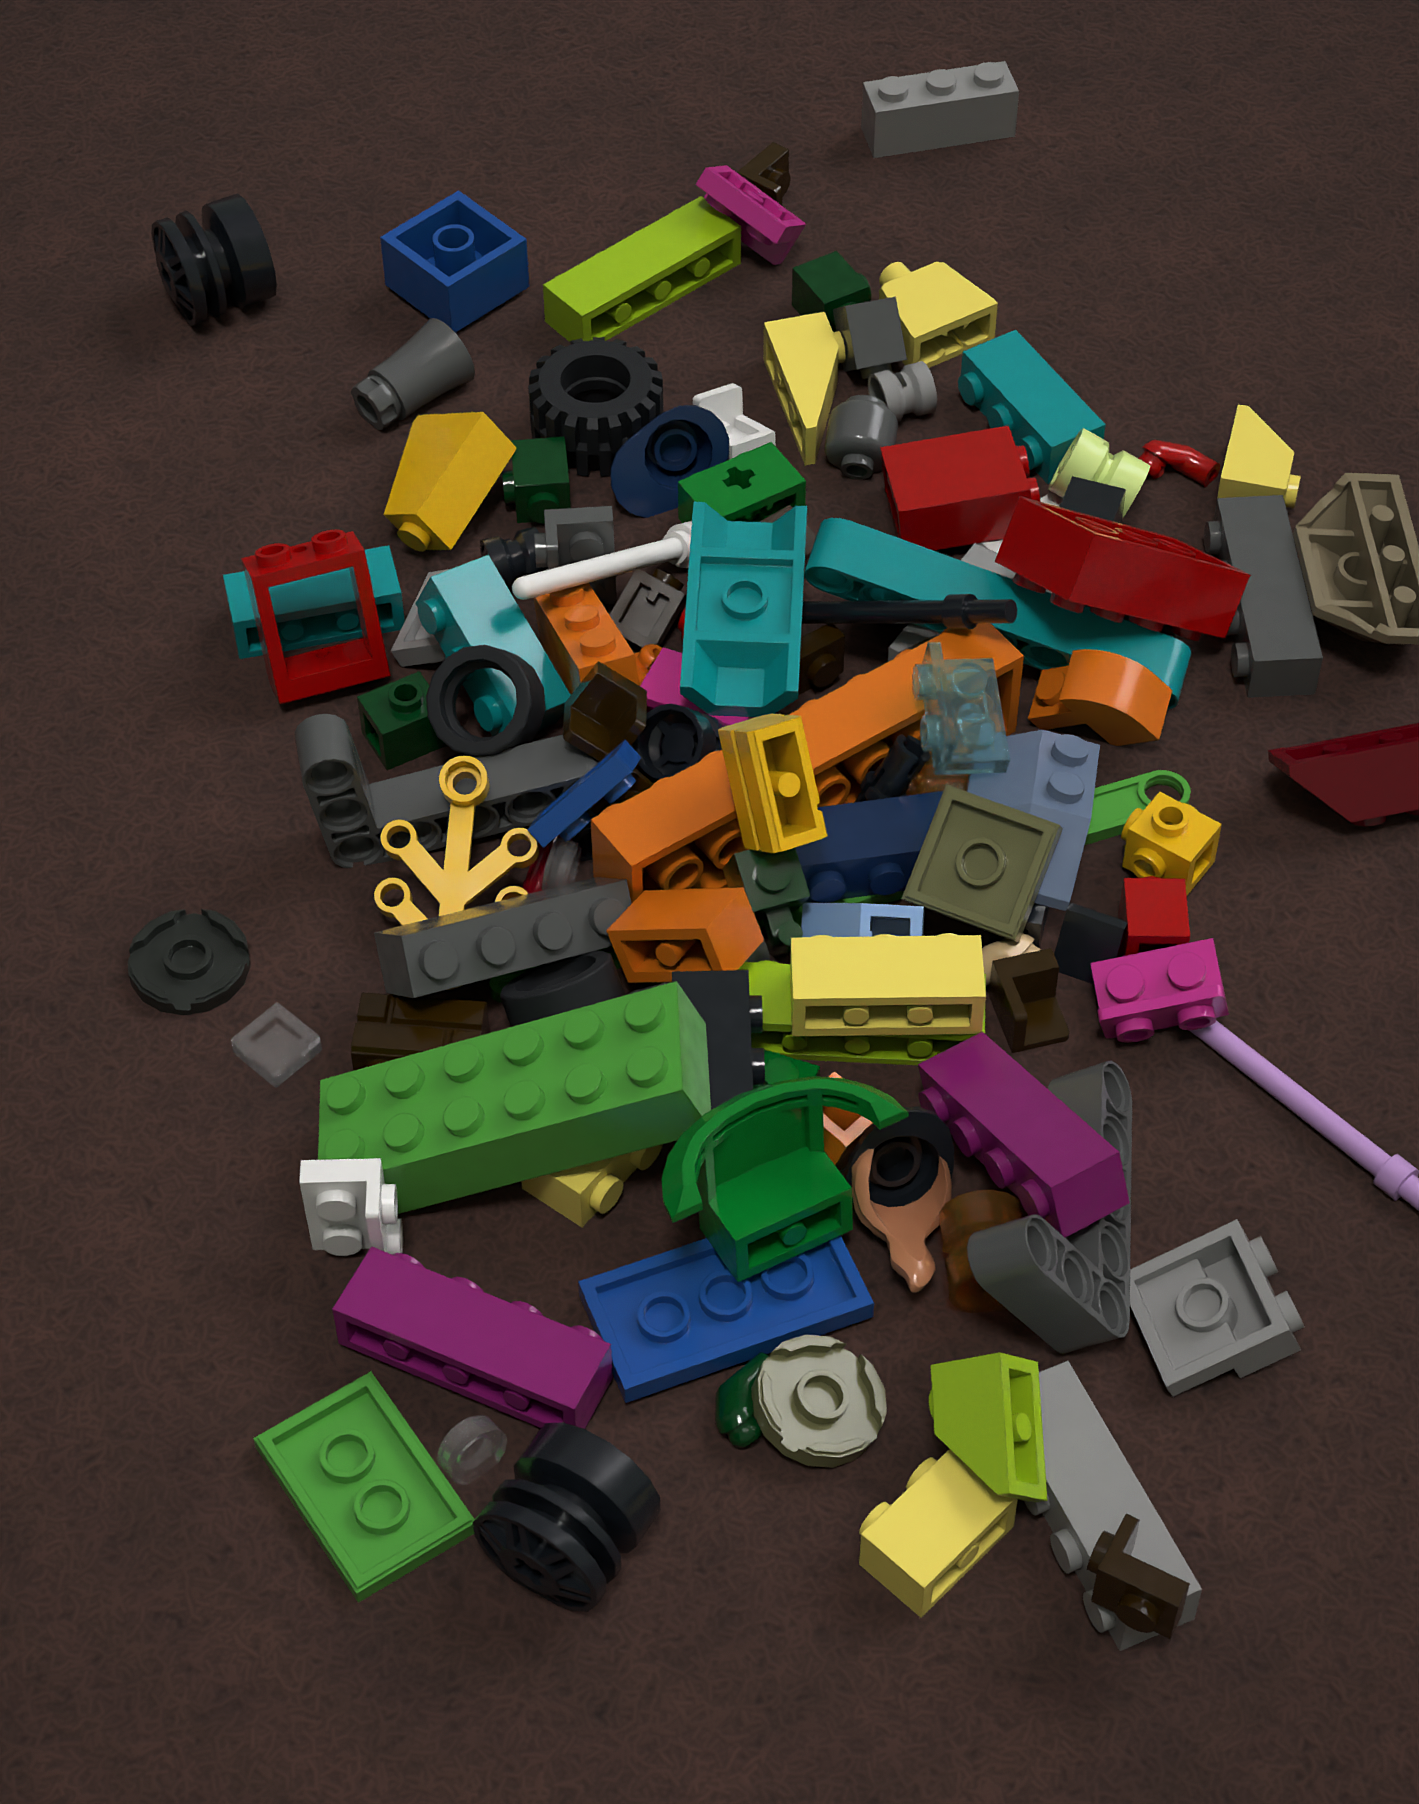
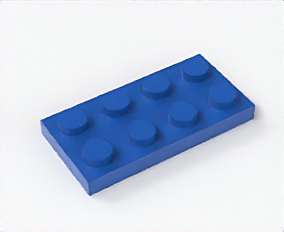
(691, 1317)

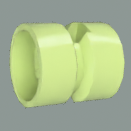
(1090, 459)

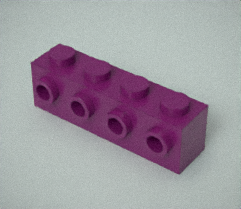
(1023, 1135)
(472, 1341)

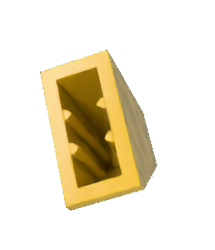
(445, 477)

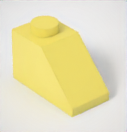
(1257, 461)

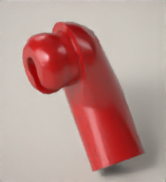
(1180, 458)

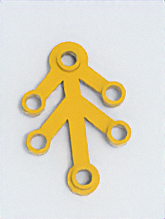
(456, 884)

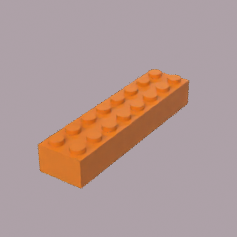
(688, 822)

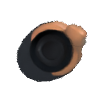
(900, 1186)

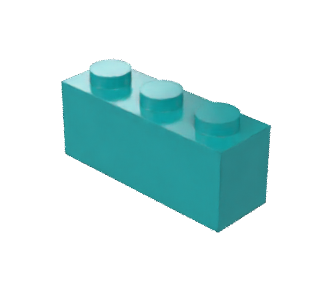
(1023, 391)
(316, 607)
(476, 608)

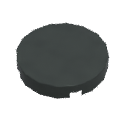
(190, 978)

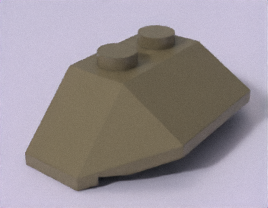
(1362, 559)

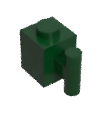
(774, 890)

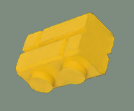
(772, 782)

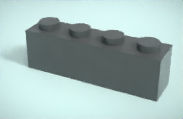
(1274, 622)
(500, 937)

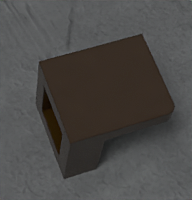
(604, 712)
(1025, 1000)

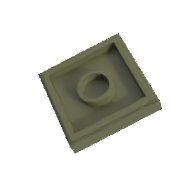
(982, 863)

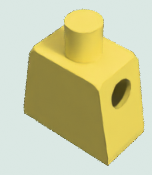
(938, 311)

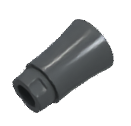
(414, 375)

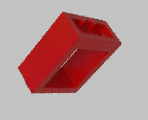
(330, 666)

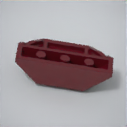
(1360, 773)

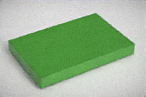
(365, 1486)

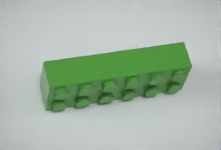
(524, 1098)

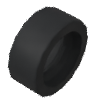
(445, 688)
(561, 987)

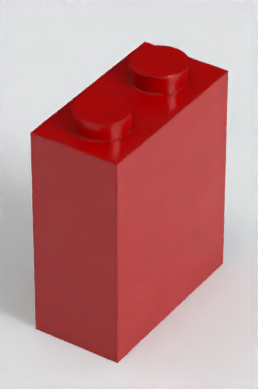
(956, 487)

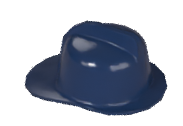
(663, 453)

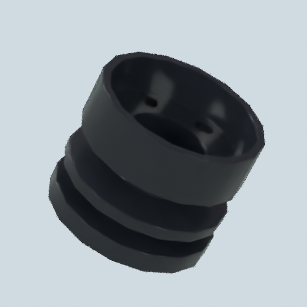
(221, 257)
(567, 1516)

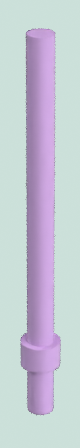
(1392, 1174)

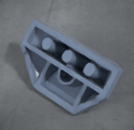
(1055, 781)

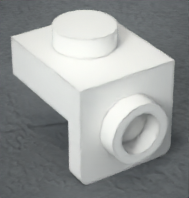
(743, 432)

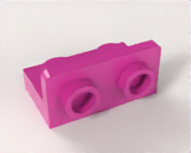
(763, 222)
(1159, 991)

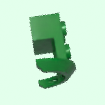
(763, 1170)

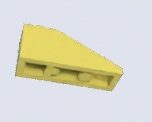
(803, 367)

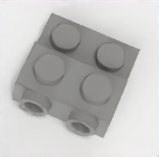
(1213, 1309)

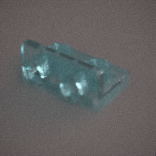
(962, 714)

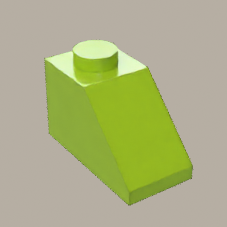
(993, 1421)

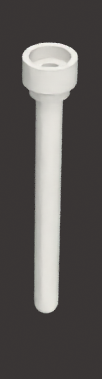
(673, 548)

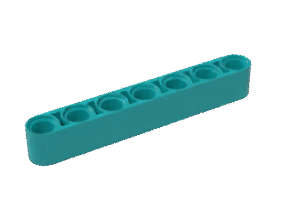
(876, 566)

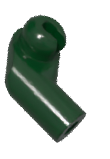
(735, 1405)

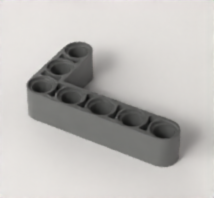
(355, 812)
(1075, 1285)

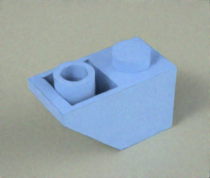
(861, 919)

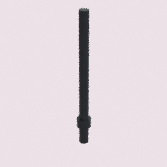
(955, 611)

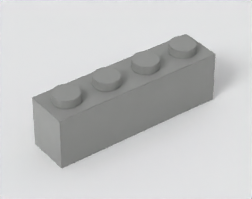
(1091, 1492)

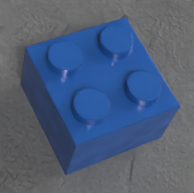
(455, 261)

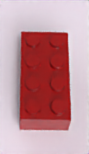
(1120, 571)

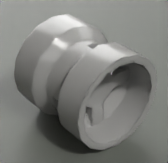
(905, 391)

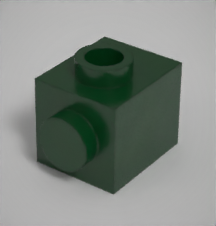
(827, 285)
(537, 478)
(397, 721)

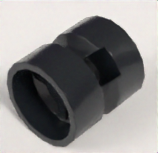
(676, 739)

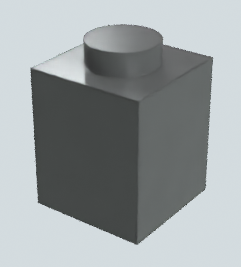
(871, 335)

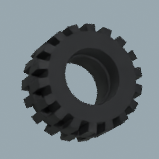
(594, 398)

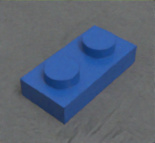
(568, 812)

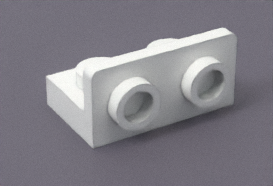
(350, 1206)

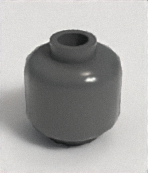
(857, 433)

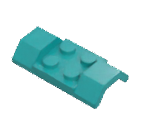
(743, 613)

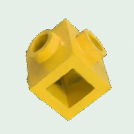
(1170, 841)

